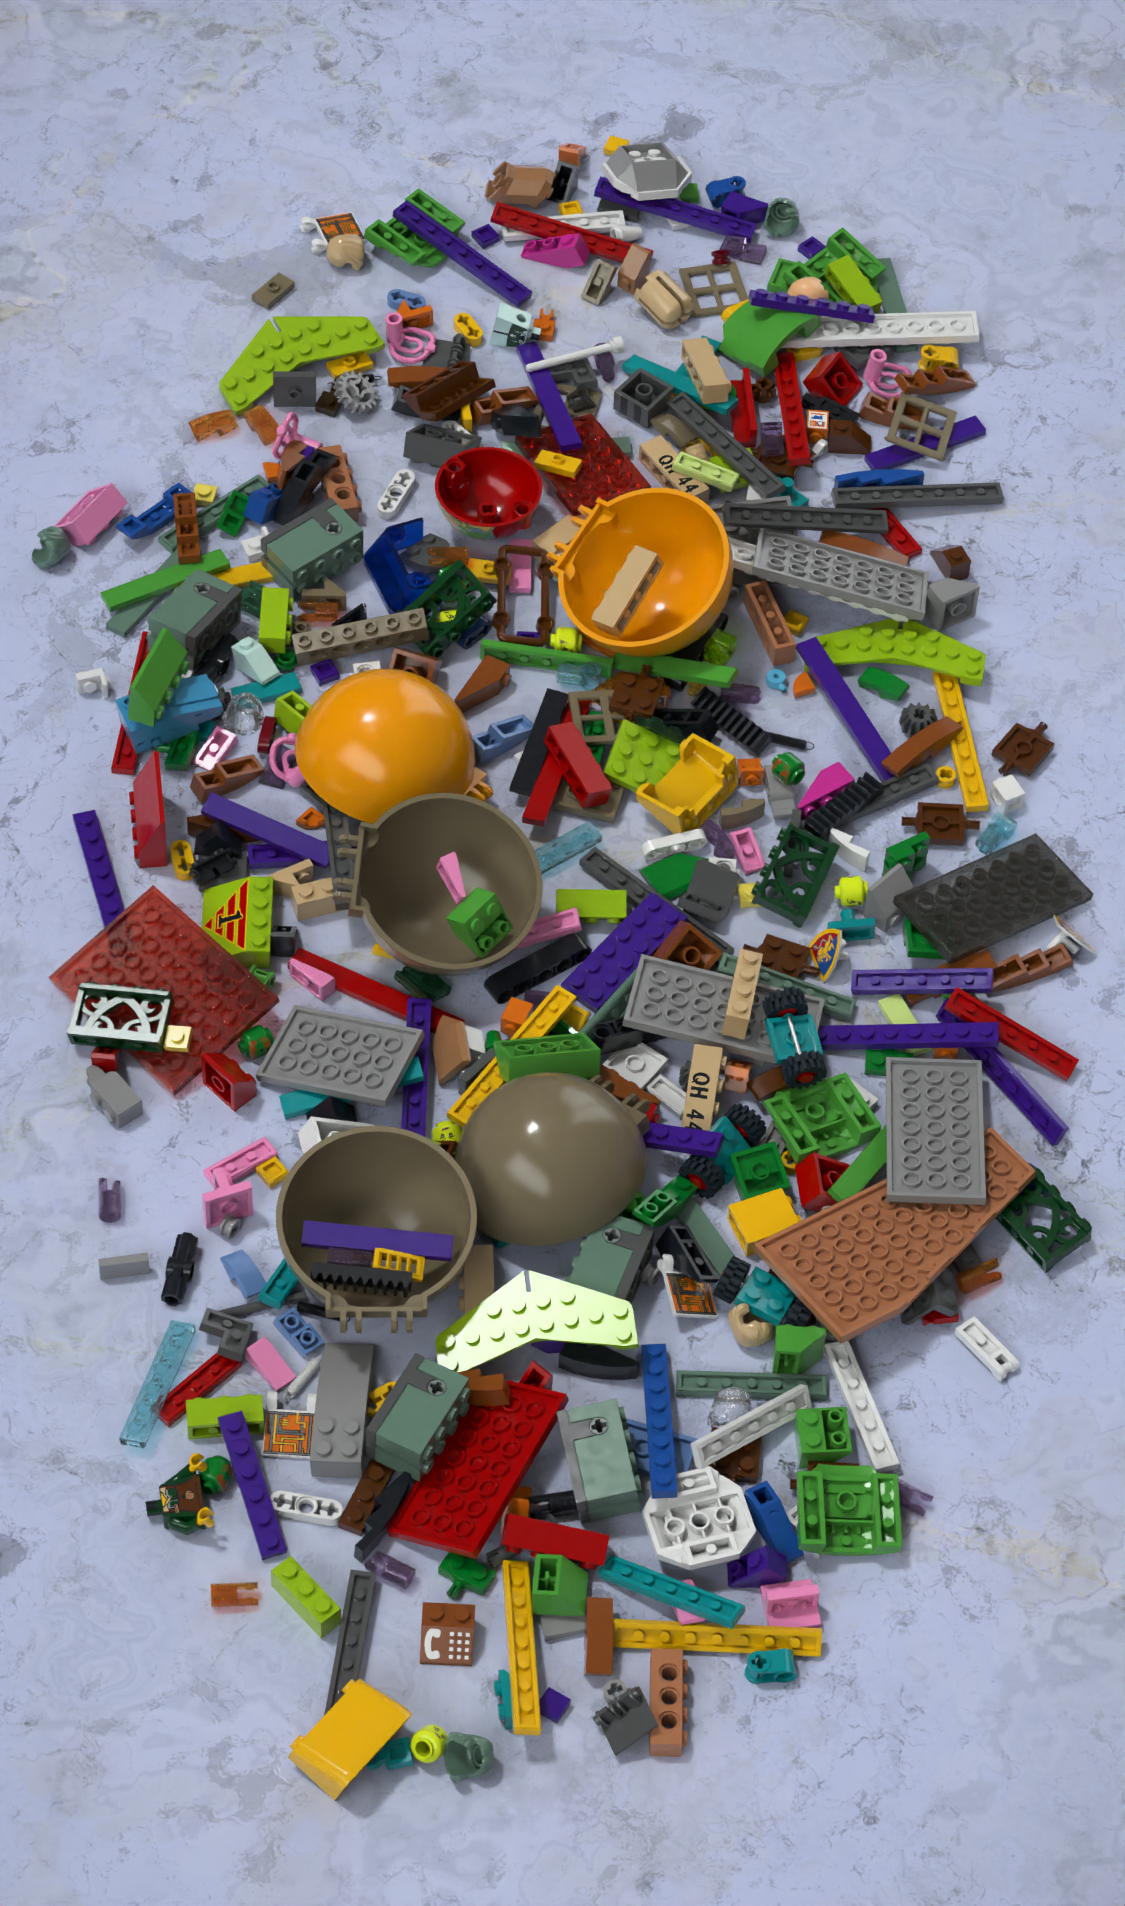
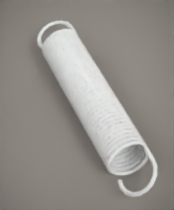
(303, 1377)

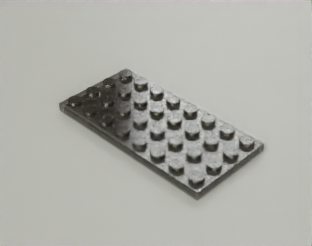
(992, 898)

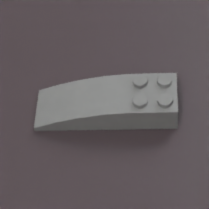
(341, 1411)

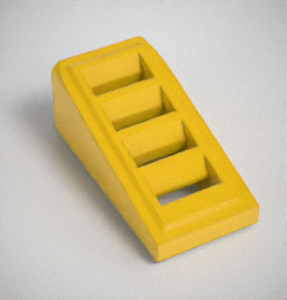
(399, 1257)

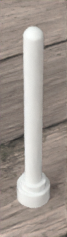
(615, 346)

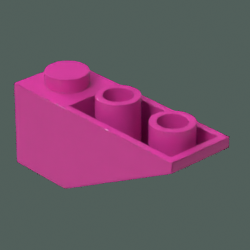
(559, 251)
(825, 786)

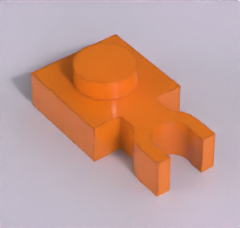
(546, 324)

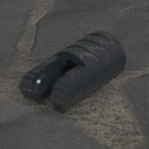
(558, 1503)

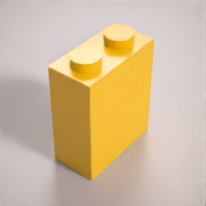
(760, 1218)

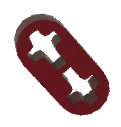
(267, 734)

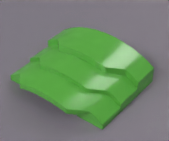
(407, 244)
(837, 246)
(757, 333)
(823, 1118)
(848, 1511)

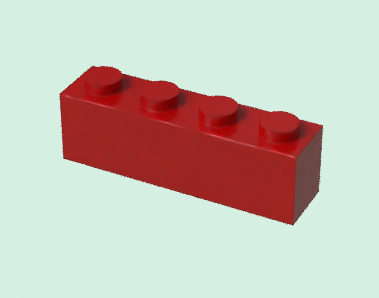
(578, 764)
(554, 1539)

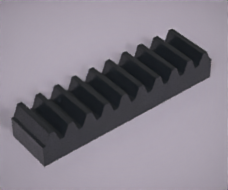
(732, 721)
(844, 806)
(361, 1277)

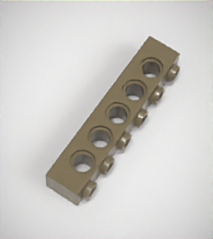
(360, 636)

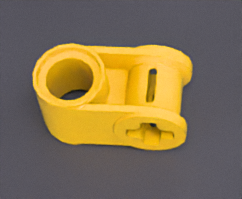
(938, 356)

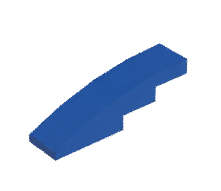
(879, 477)

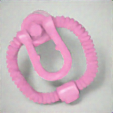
(396, 335)
(874, 373)
(283, 439)
(291, 775)

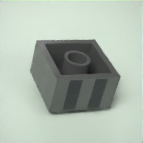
(642, 397)

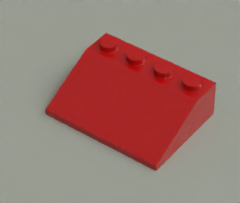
(149, 815)

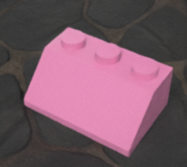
(92, 514)

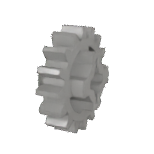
(356, 392)

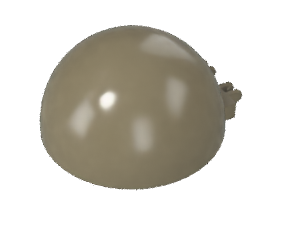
(406, 898)
(553, 1157)
(377, 1181)

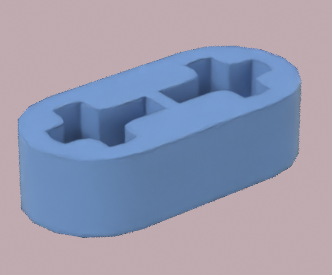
(410, 298)

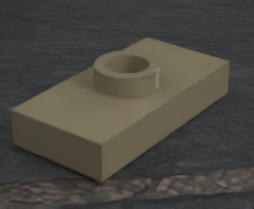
(273, 290)

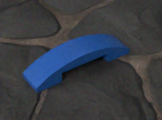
(154, 517)

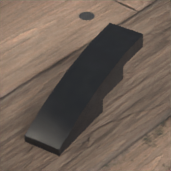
(385, 1509)

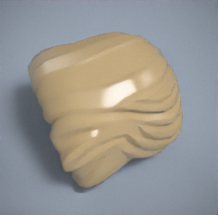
(346, 249)
(748, 1328)

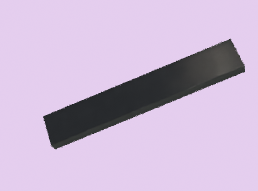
(535, 748)

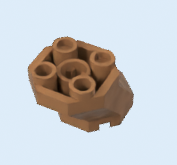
(520, 184)

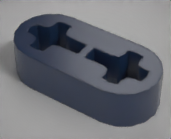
(475, 633)

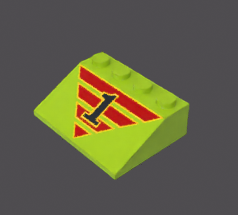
(241, 918)

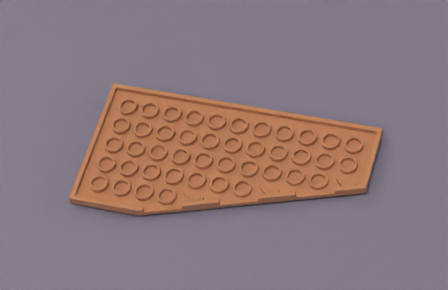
(877, 1256)

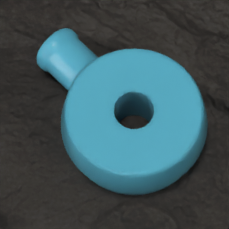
(776, 680)

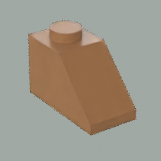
(634, 269)

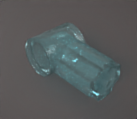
(586, 676)
(998, 829)

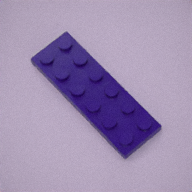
(620, 952)

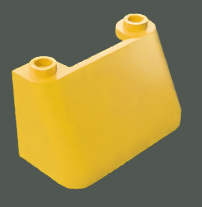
(692, 787)
(348, 1736)

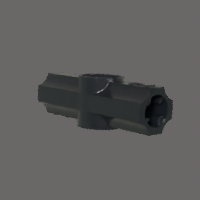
(217, 660)
(179, 1269)

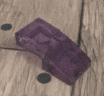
(743, 251)
(718, 838)

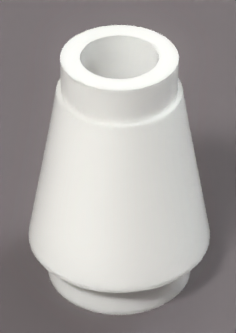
(626, 233)

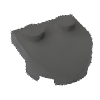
(417, 556)

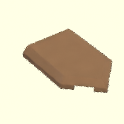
(450, 1048)

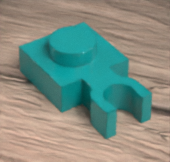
(395, 1755)

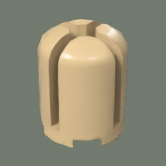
(664, 300)

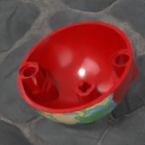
(497, 492)

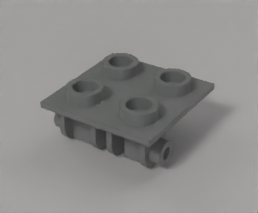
(448, 352)
(626, 1719)

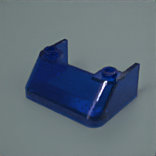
(388, 572)

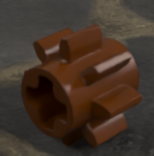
(763, 390)

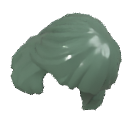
(781, 217)
(54, 547)
(467, 1756)

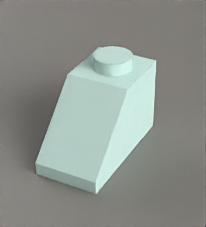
(254, 660)

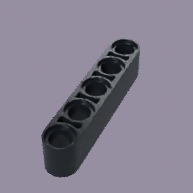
(695, 651)
(537, 967)
(613, 1037)

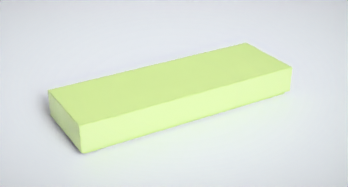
(705, 471)
(897, 1012)

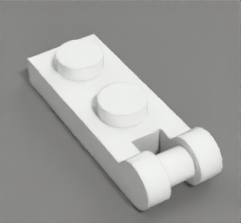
(987, 1348)

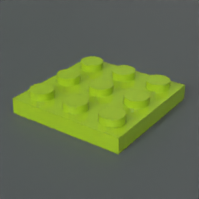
(639, 757)

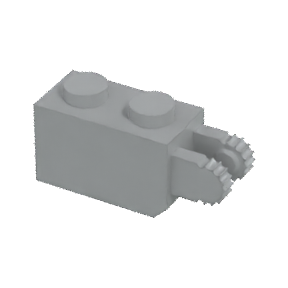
(113, 1096)

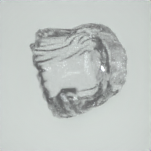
(244, 714)
(729, 1405)

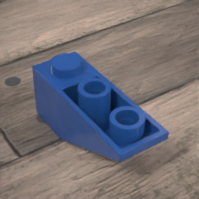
(263, 503)
(772, 1521)

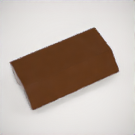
(448, 391)

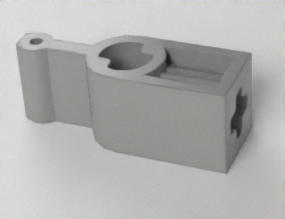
(778, 795)

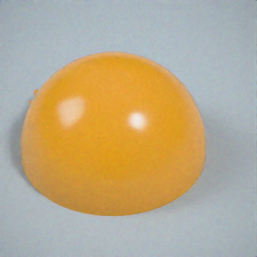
(686, 591)
(384, 742)

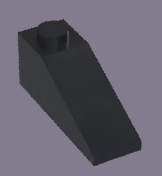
(516, 422)
(690, 721)
(686, 1254)

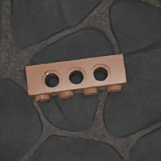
(338, 483)
(769, 623)
(667, 1664)

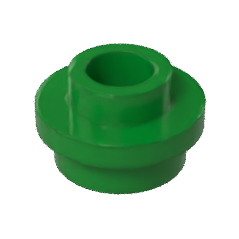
(286, 660)

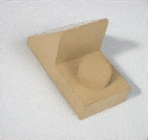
(292, 876)

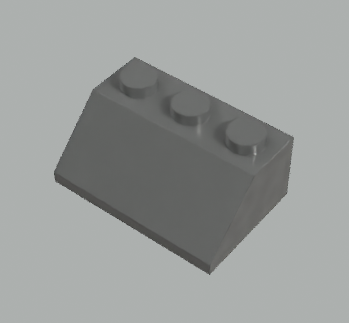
(436, 444)

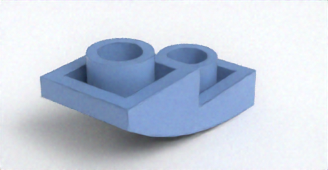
(245, 1272)
(297, 1332)

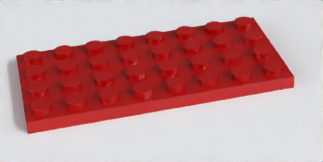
(478, 1472)

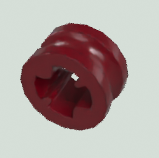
(720, 257)

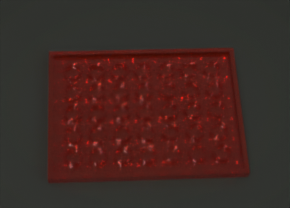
(165, 949)

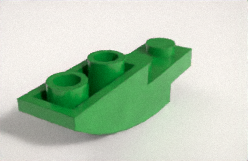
(666, 1203)

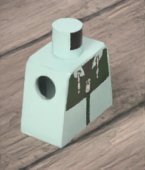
(512, 327)

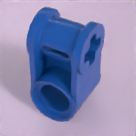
(720, 189)

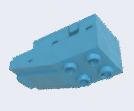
(191, 704)

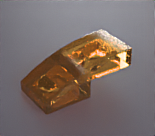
(219, 422)
(263, 423)

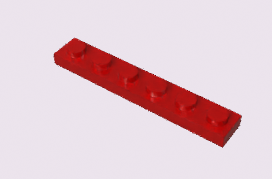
(1013, 1034)

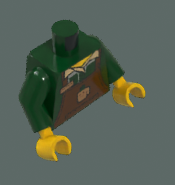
(182, 1500)

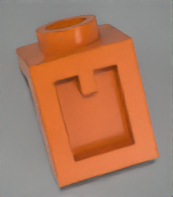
(750, 772)

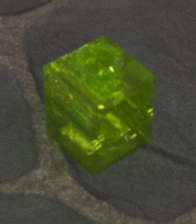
(720, 648)

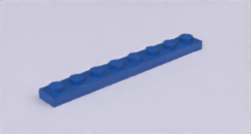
(659, 1421)

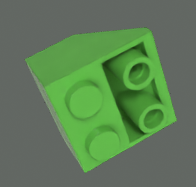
(480, 921)
(797, 1348)
(822, 1435)
(558, 1587)

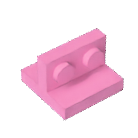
(226, 1199)
(791, 1604)

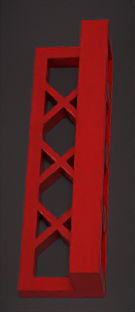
(743, 416)

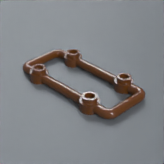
(501, 618)

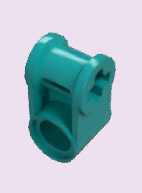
(772, 1666)

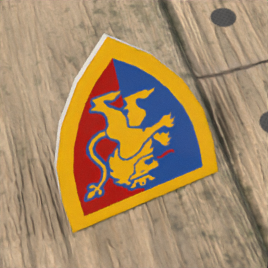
(1062, 937)
(827, 951)

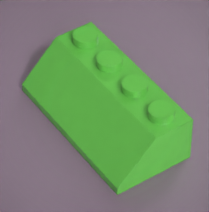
(157, 679)
(557, 1053)

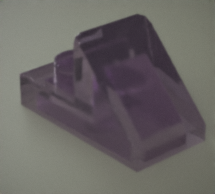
(771, 438)

